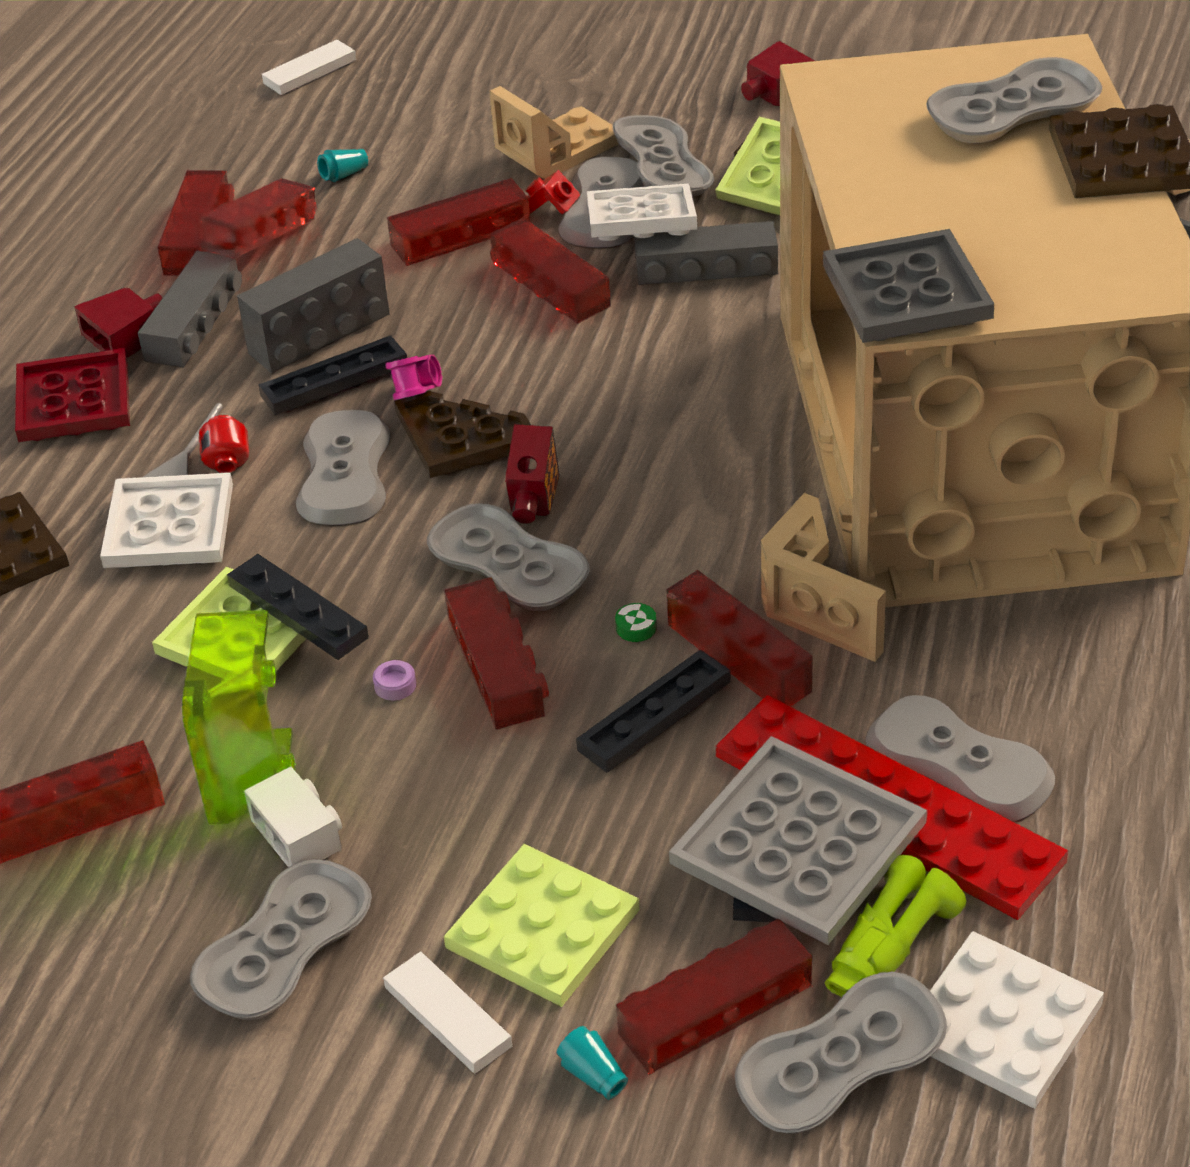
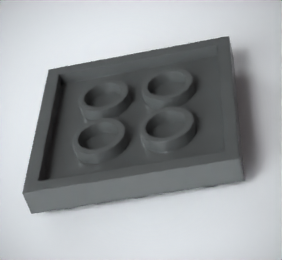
(907, 285)

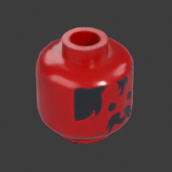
(223, 442)

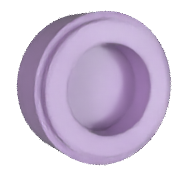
(394, 680)

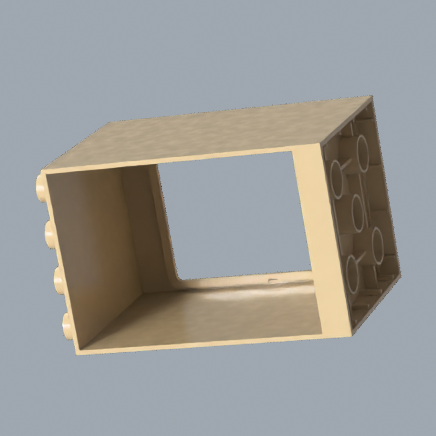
(1005, 444)

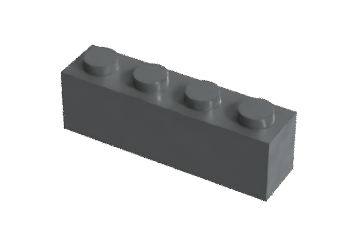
(708, 253)
(189, 309)

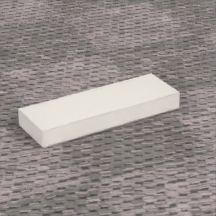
(309, 67)
(448, 1012)

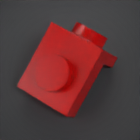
(553, 189)

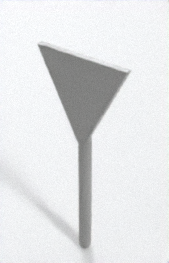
(179, 464)

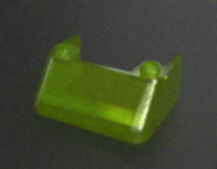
(229, 711)

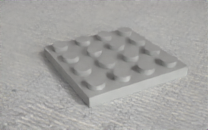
(798, 839)

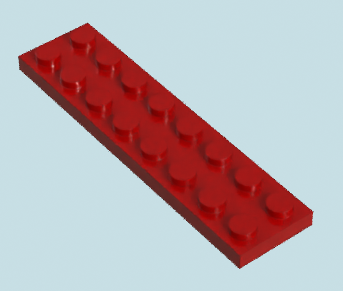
(962, 838)

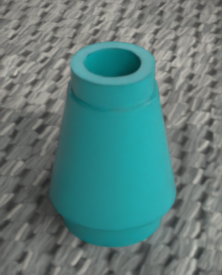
(339, 164)
(591, 1061)

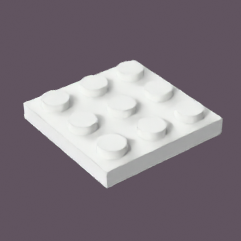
(641, 211)
(167, 520)
(1010, 1018)

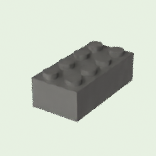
(313, 305)

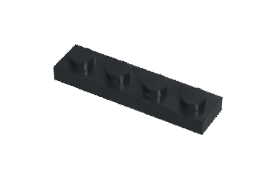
(330, 375)
(298, 606)
(653, 710)

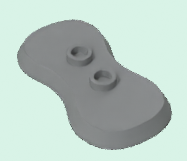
(1030, 92)
(662, 152)
(596, 175)
(344, 466)
(493, 544)
(985, 769)
(262, 961)
(807, 1072)

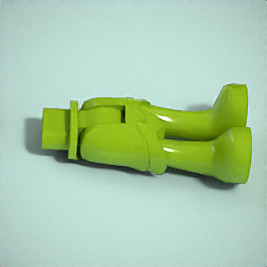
(874, 942)

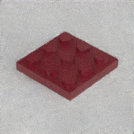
(72, 395)

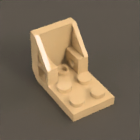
(546, 143)
(813, 596)

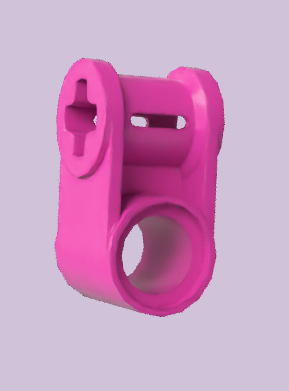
(415, 375)

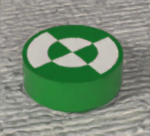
(636, 622)

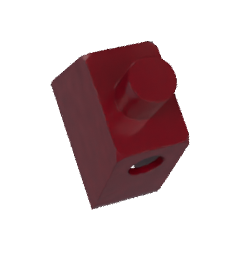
(764, 72)
(115, 319)

